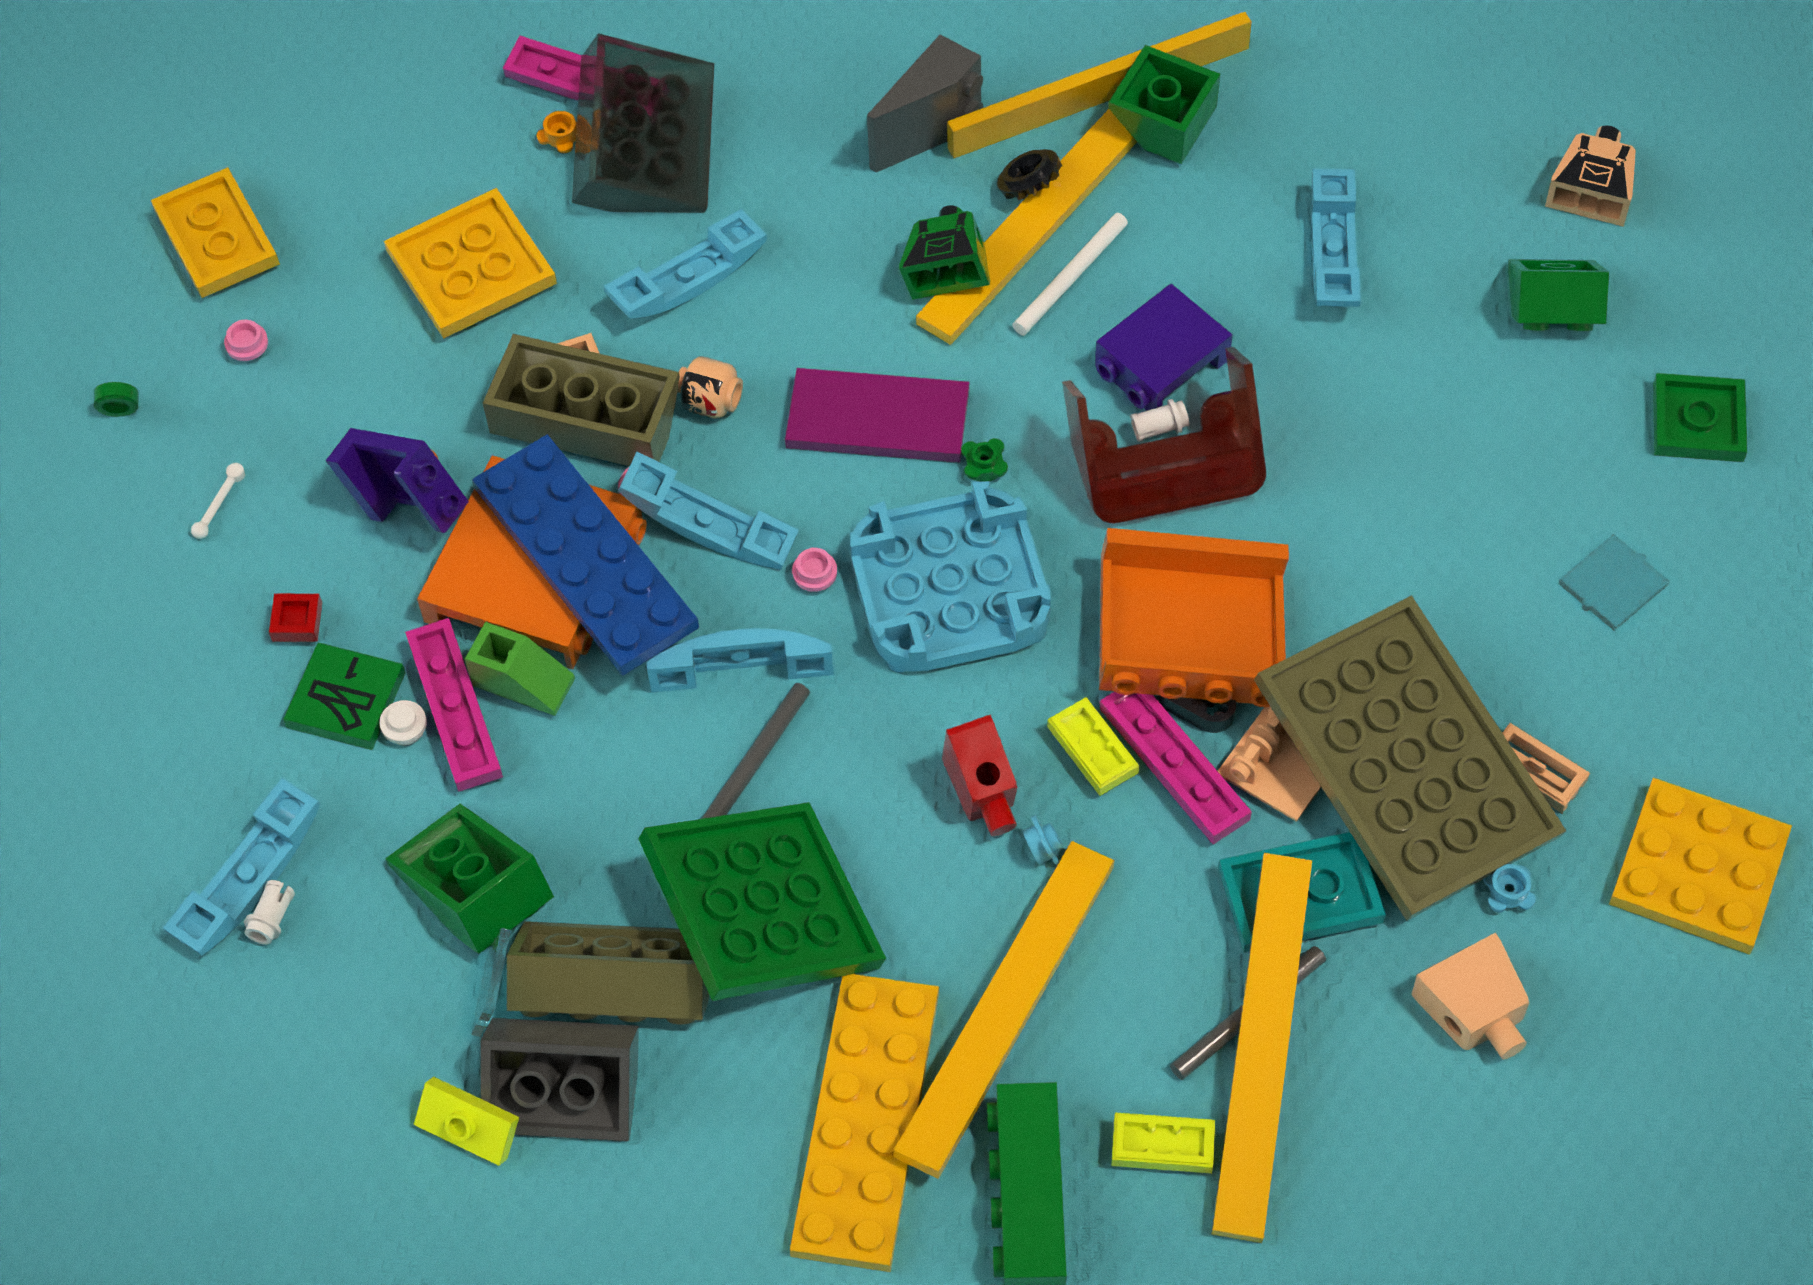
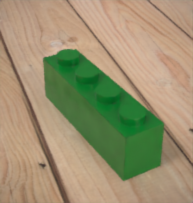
(1029, 1185)

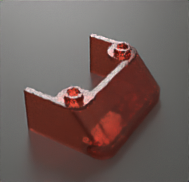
(1175, 471)

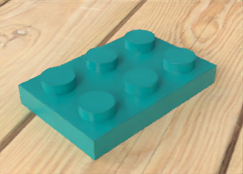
(1339, 892)

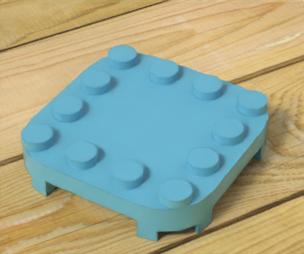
(950, 579)

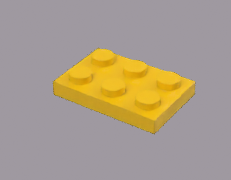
(215, 232)

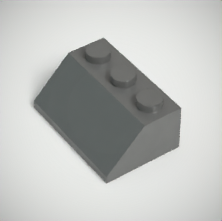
(562, 1076)

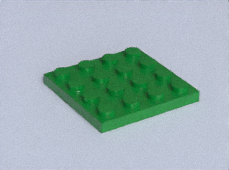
(761, 900)

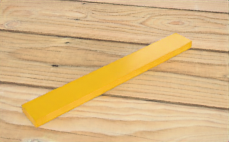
(1087, 87)
(1032, 226)
(1003, 1010)
(1262, 1049)

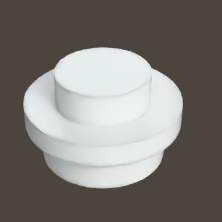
(403, 722)

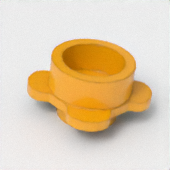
(558, 131)

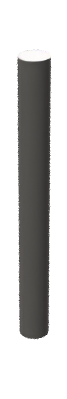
(758, 751)
(1230, 1026)

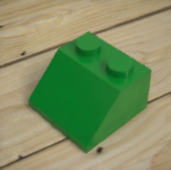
(1165, 102)
(1558, 293)

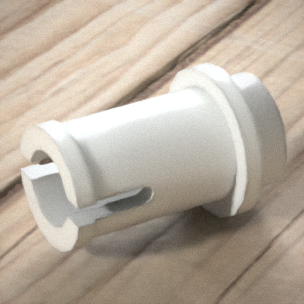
(1160, 420)
(264, 922)

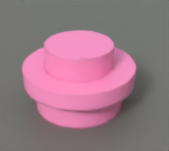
(245, 340)
(814, 570)

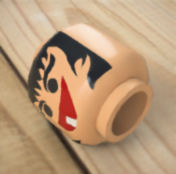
(709, 387)

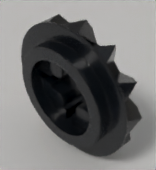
(1029, 173)

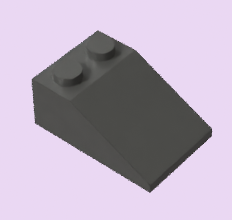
(916, 109)

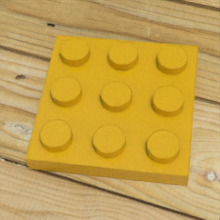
(470, 262)
(1701, 865)

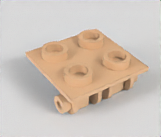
(1271, 767)

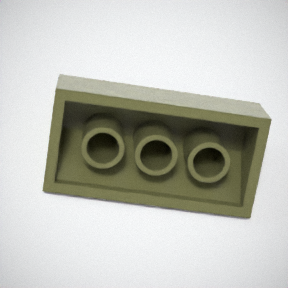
(581, 401)
(604, 972)

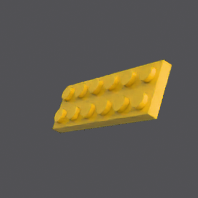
(864, 1105)

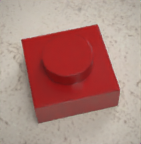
(295, 617)

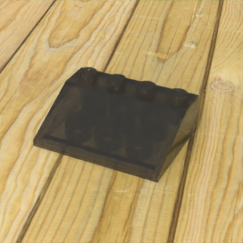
(642, 129)

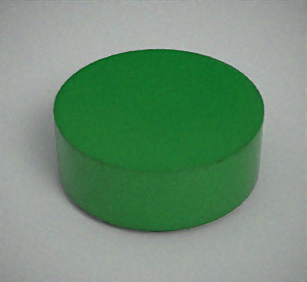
(116, 399)

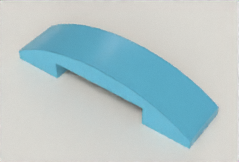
(1334, 238)
(690, 273)
(704, 519)
(739, 649)
(240, 882)

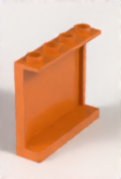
(493, 581)
(1190, 615)

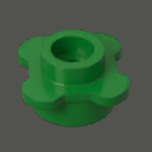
(984, 469)

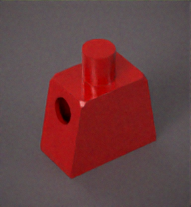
(981, 773)

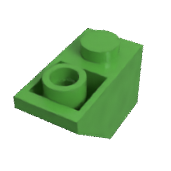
(517, 669)

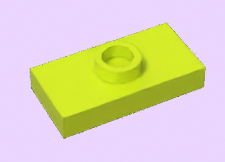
(1093, 746)
(466, 1121)
(1163, 1142)

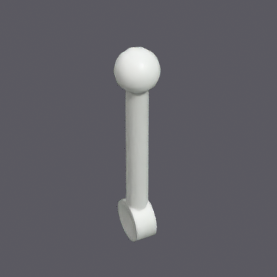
(235, 473)

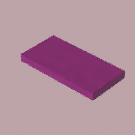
(877, 415)

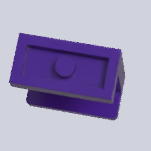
(1160, 347)
(394, 470)

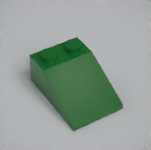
(471, 877)

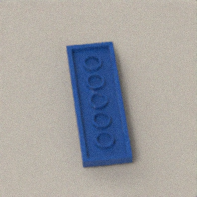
(585, 554)

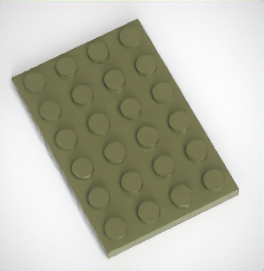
(1409, 756)

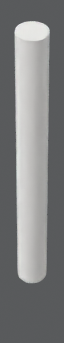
(1070, 274)

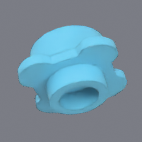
(1043, 841)
(1514, 876)

